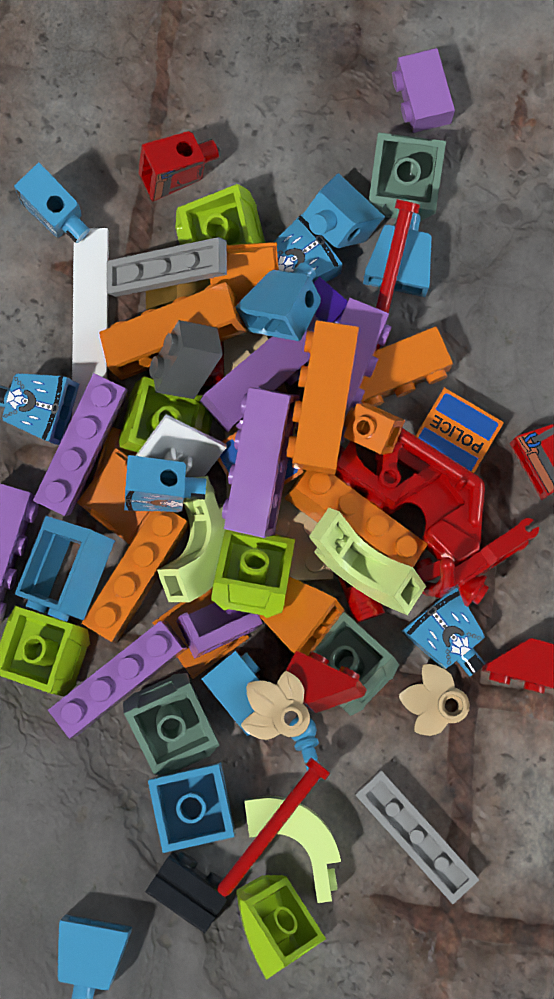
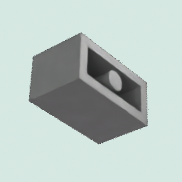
(186, 359)

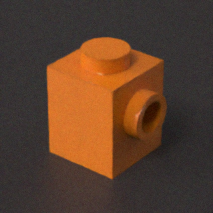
(373, 428)

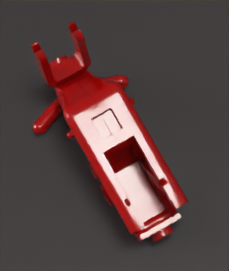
(451, 506)

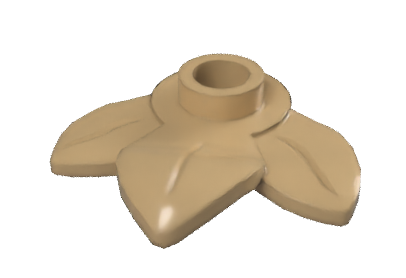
(429, 701)
(271, 705)

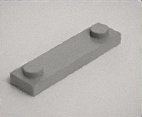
(167, 267)
(417, 837)

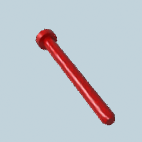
(395, 255)
(273, 826)

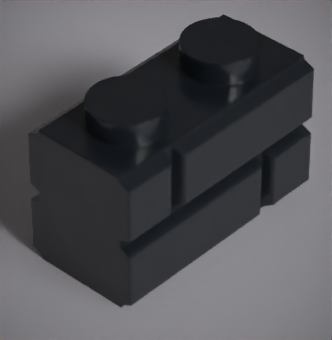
(188, 891)

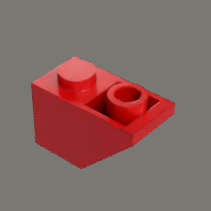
(526, 662)
(322, 684)

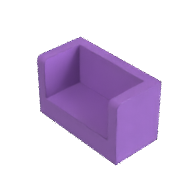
(214, 627)

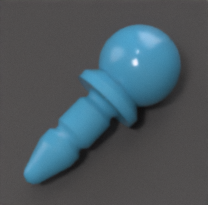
(306, 741)

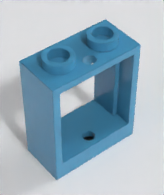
(45, 564)

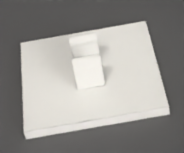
(183, 443)

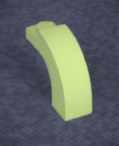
(364, 567)
(195, 568)
(305, 828)

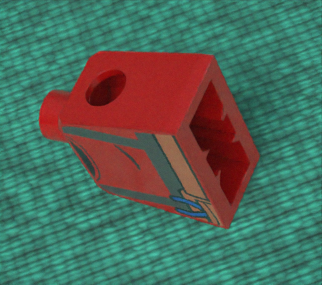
(174, 163)
(536, 456)

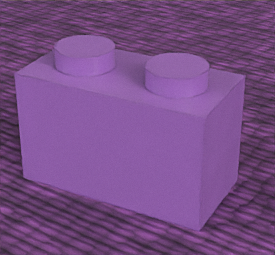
(424, 90)

